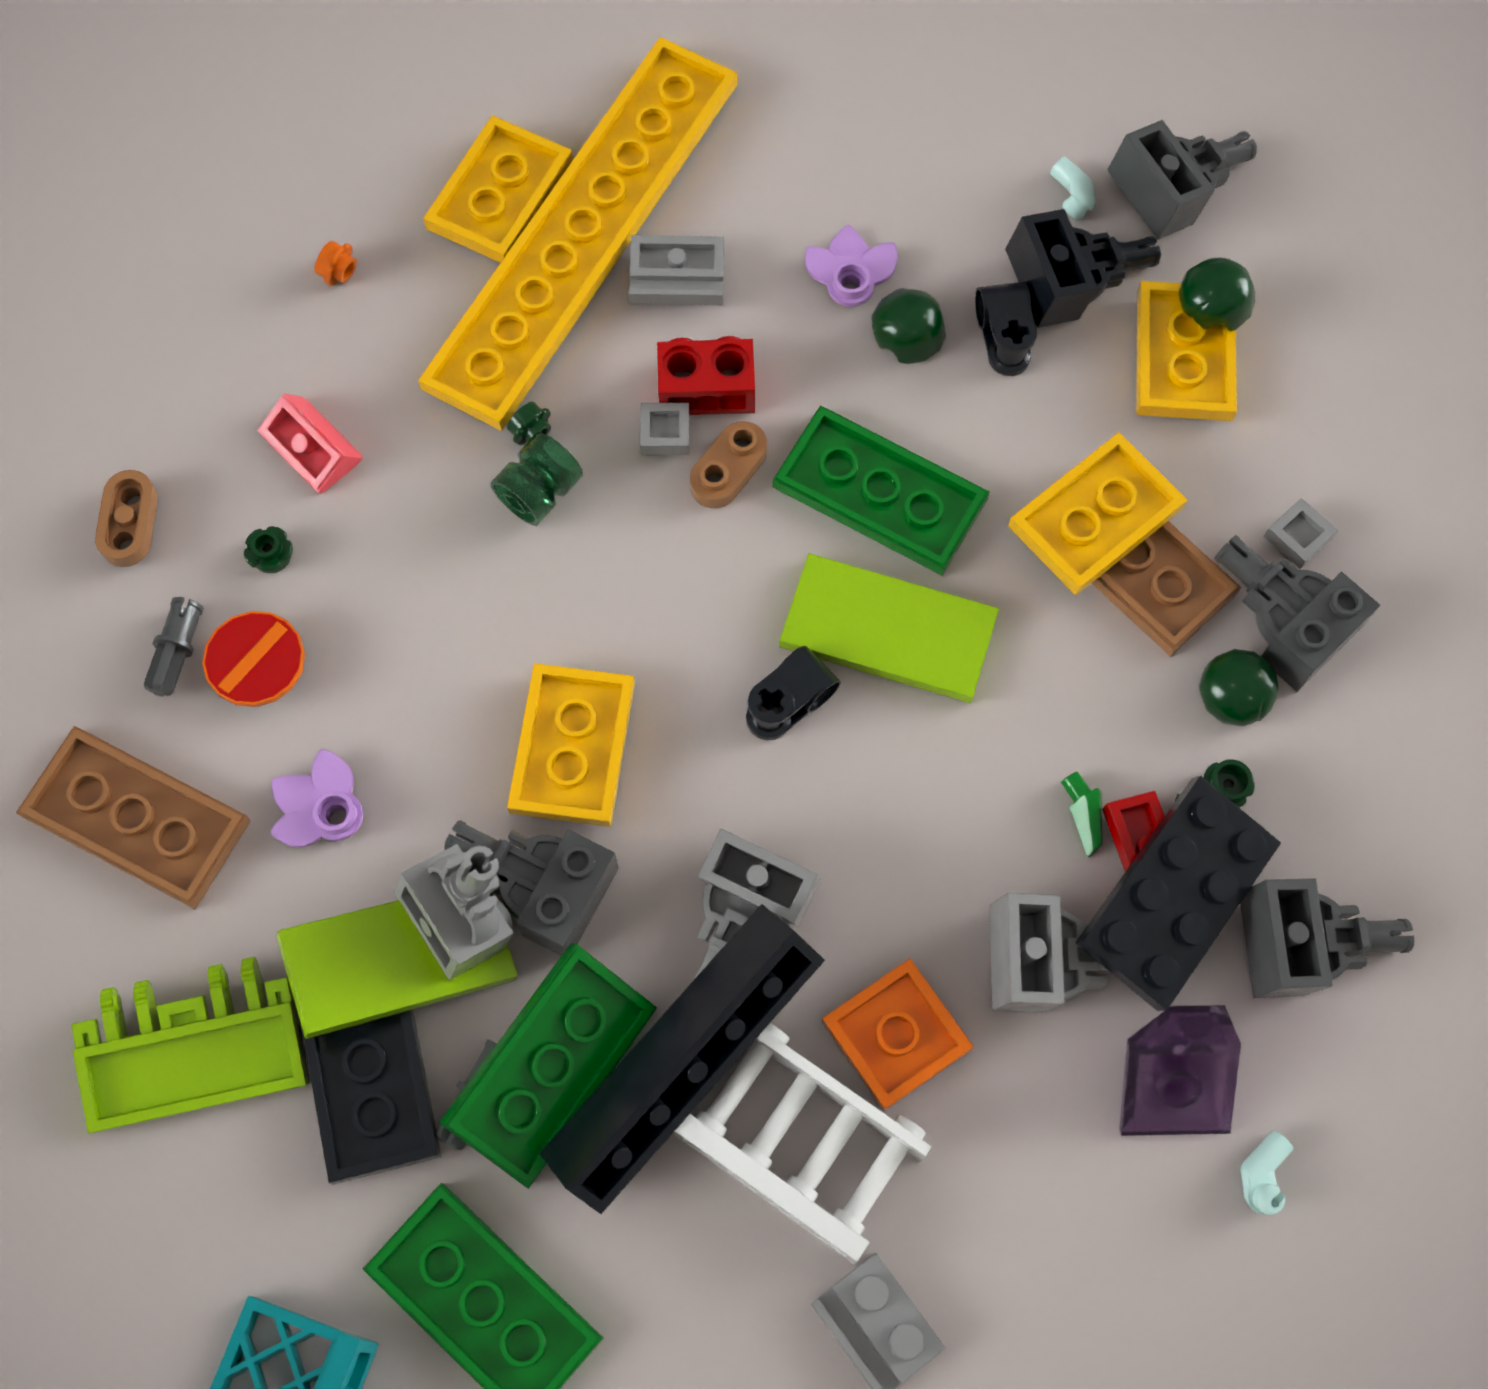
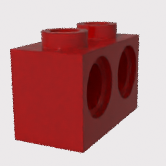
(706, 387)

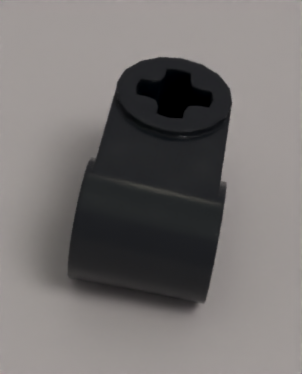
(1006, 326)
(795, 688)

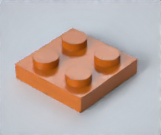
(897, 1034)

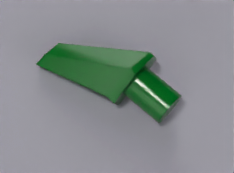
(1085, 811)

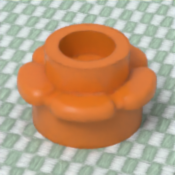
(335, 263)

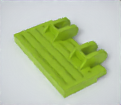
(183, 1056)

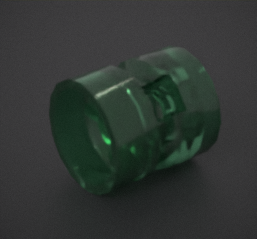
(531, 484)

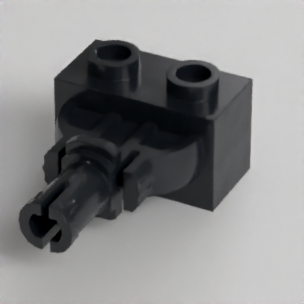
(1069, 265)

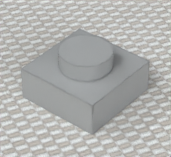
(664, 429)
(1300, 533)

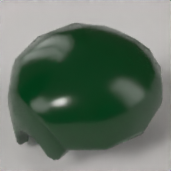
(1217, 293)
(909, 325)
(1238, 687)

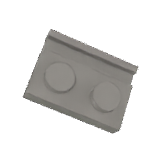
(676, 270)
(878, 1325)

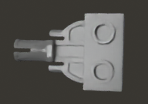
(740, 880)
(454, 907)
(1037, 955)

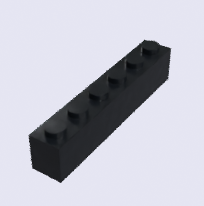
(680, 1059)

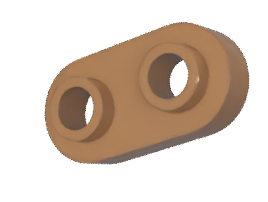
(731, 462)
(126, 522)

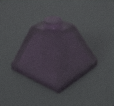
(1181, 1074)

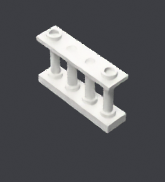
(798, 1194)

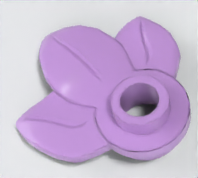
(851, 263)
(312, 800)

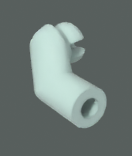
(1078, 184)
(1259, 1174)

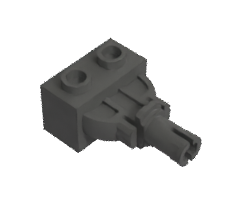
(1174, 176)
(1297, 611)
(548, 883)
(1305, 939)

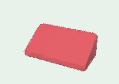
(309, 442)

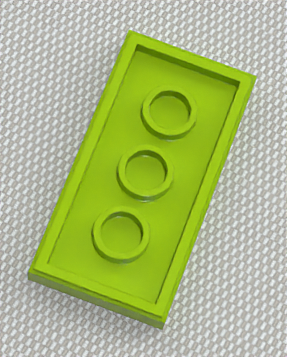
(889, 627)
(372, 968)

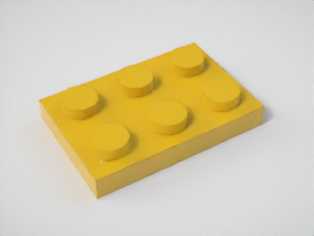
(497, 188)
(1179, 363)
(1097, 513)
(571, 745)

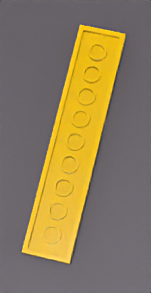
(578, 234)

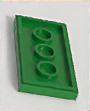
(881, 490)
(548, 1063)
(481, 1299)

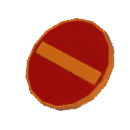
(253, 659)

